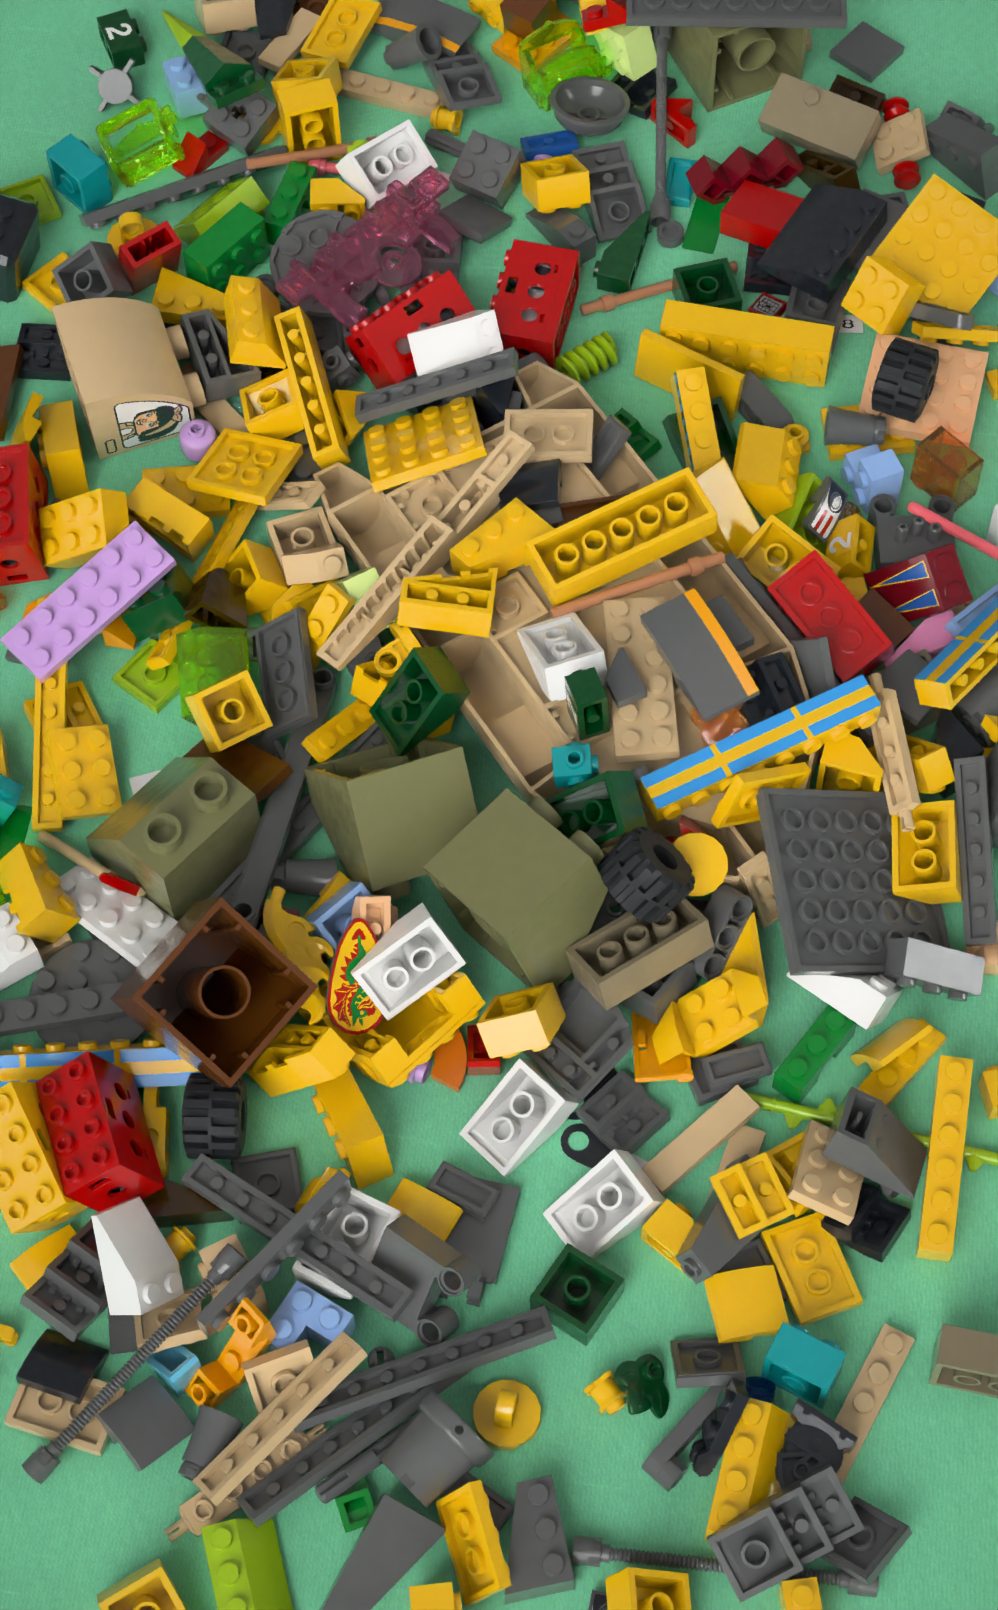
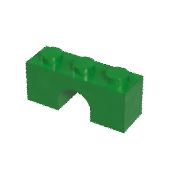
(289, 199)
(805, 1062)

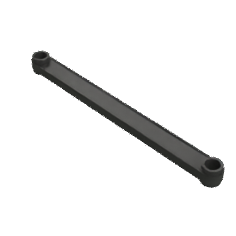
(280, 810)

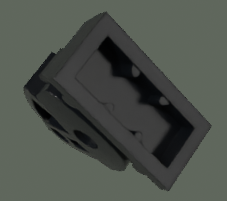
(811, 1445)

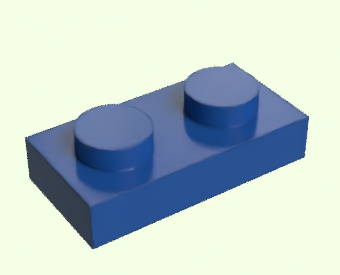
(551, 144)

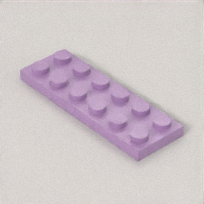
(88, 601)

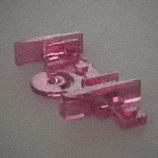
(352, 259)

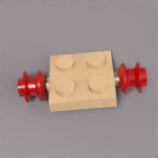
(901, 143)

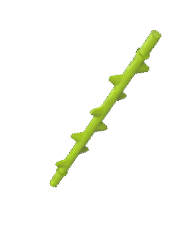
(825, 1113)

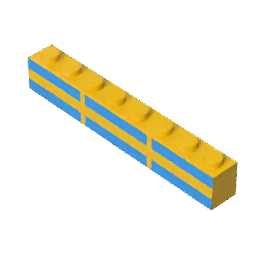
(961, 662)
(761, 746)
(147, 1061)

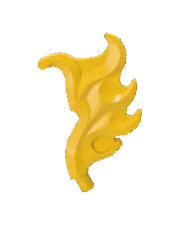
(292, 938)

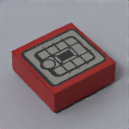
(768, 305)

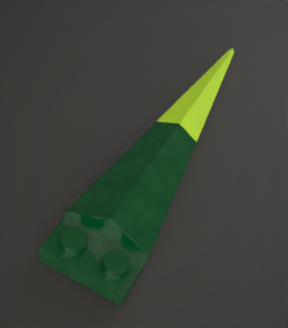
(220, 71)

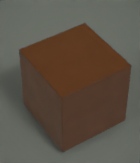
(526, 16)

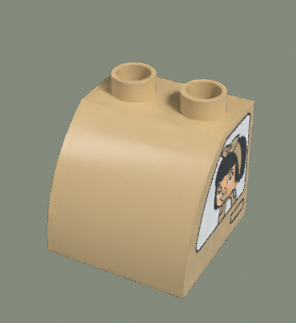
(127, 372)

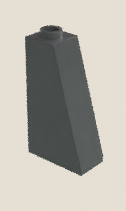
(711, 1239)
(381, 1555)

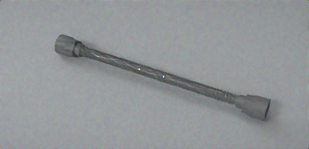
(660, 205)
(46, 1458)
(591, 1551)

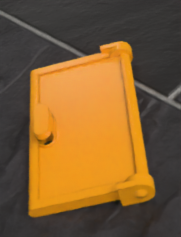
(646, 1061)

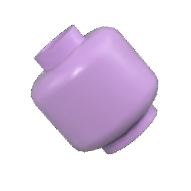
(196, 439)

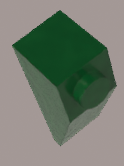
(622, 257)

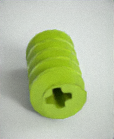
(588, 358)

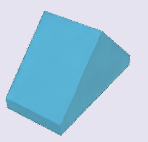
(175, 1367)

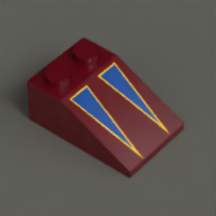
(922, 583)

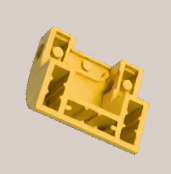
(411, 1035)

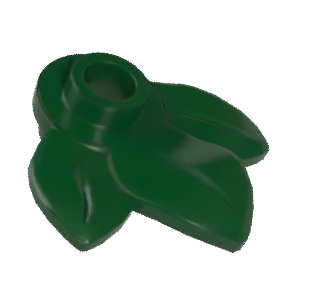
(643, 1386)

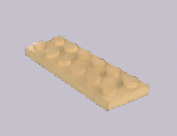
(647, 726)

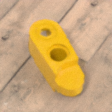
(159, 1127)

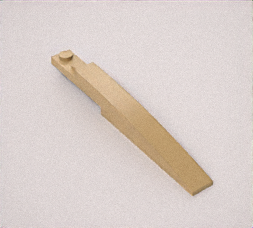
(427, 550)

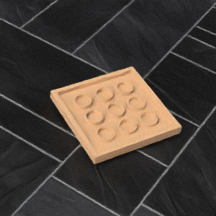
(953, 397)

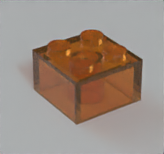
(946, 467)

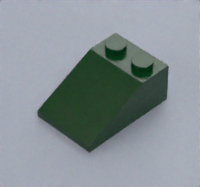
(725, 433)
(419, 698)
(601, 807)

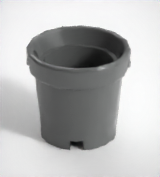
(976, 704)
(431, 1454)

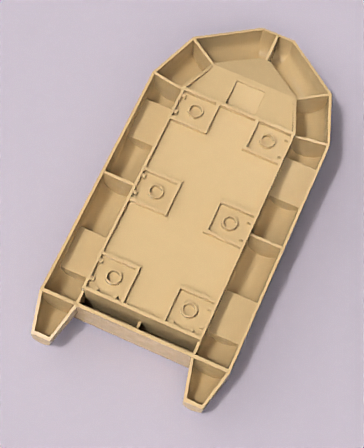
(505, 696)

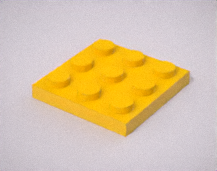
(245, 466)

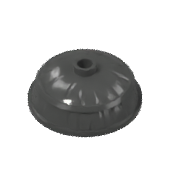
(589, 105)

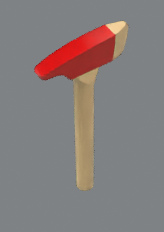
(105, 875)

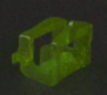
(572, 62)
(150, 159)

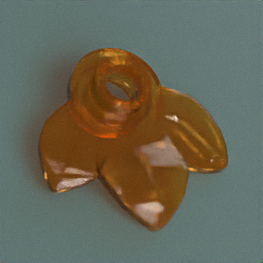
(720, 726)

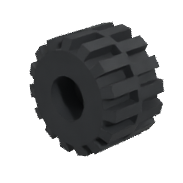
(905, 379)
(647, 874)
(214, 1118)

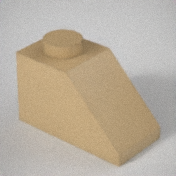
(315, 564)

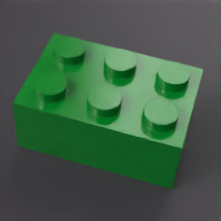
(227, 248)

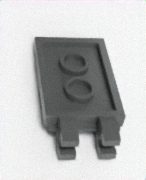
(485, 1239)

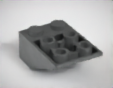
(875, 1143)

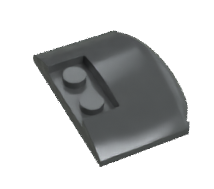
(586, 1042)

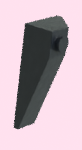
(274, 17)

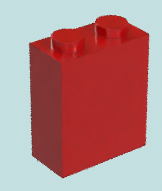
(757, 213)
(147, 254)

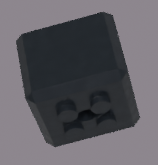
(17, 244)

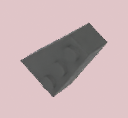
(966, 152)
(210, 357)
(538, 1545)

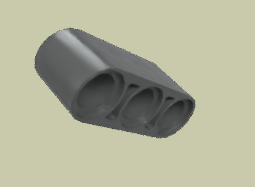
(760, 405)
(727, 916)

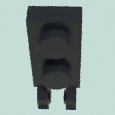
(719, 1428)

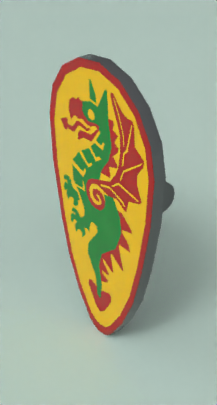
(346, 1001)

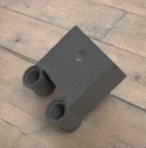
(906, 536)
(426, 1267)

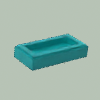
(677, 184)

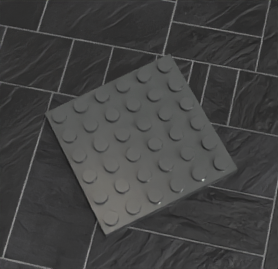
(835, 881)

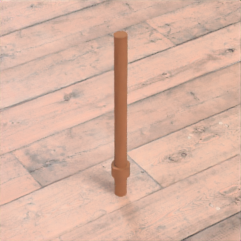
(299, 156)
(609, 302)
(693, 567)

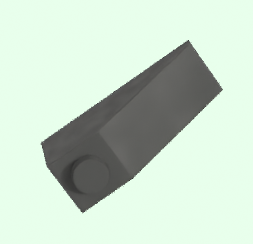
(565, 231)

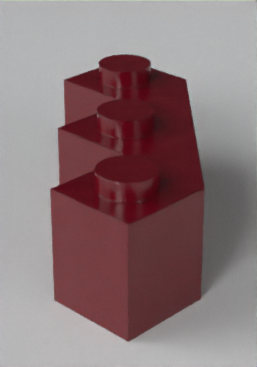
(771, 167)

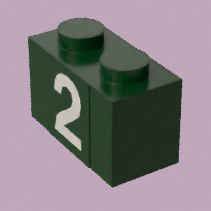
(121, 38)
(587, 703)

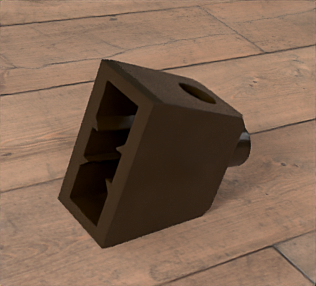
(217, 602)

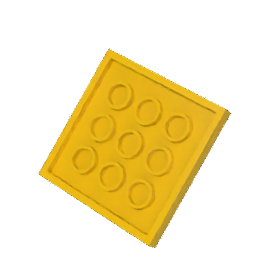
(945, 246)
(423, 443)

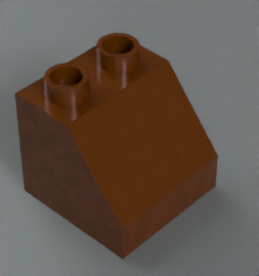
(214, 991)

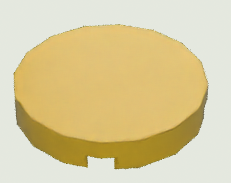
(706, 860)

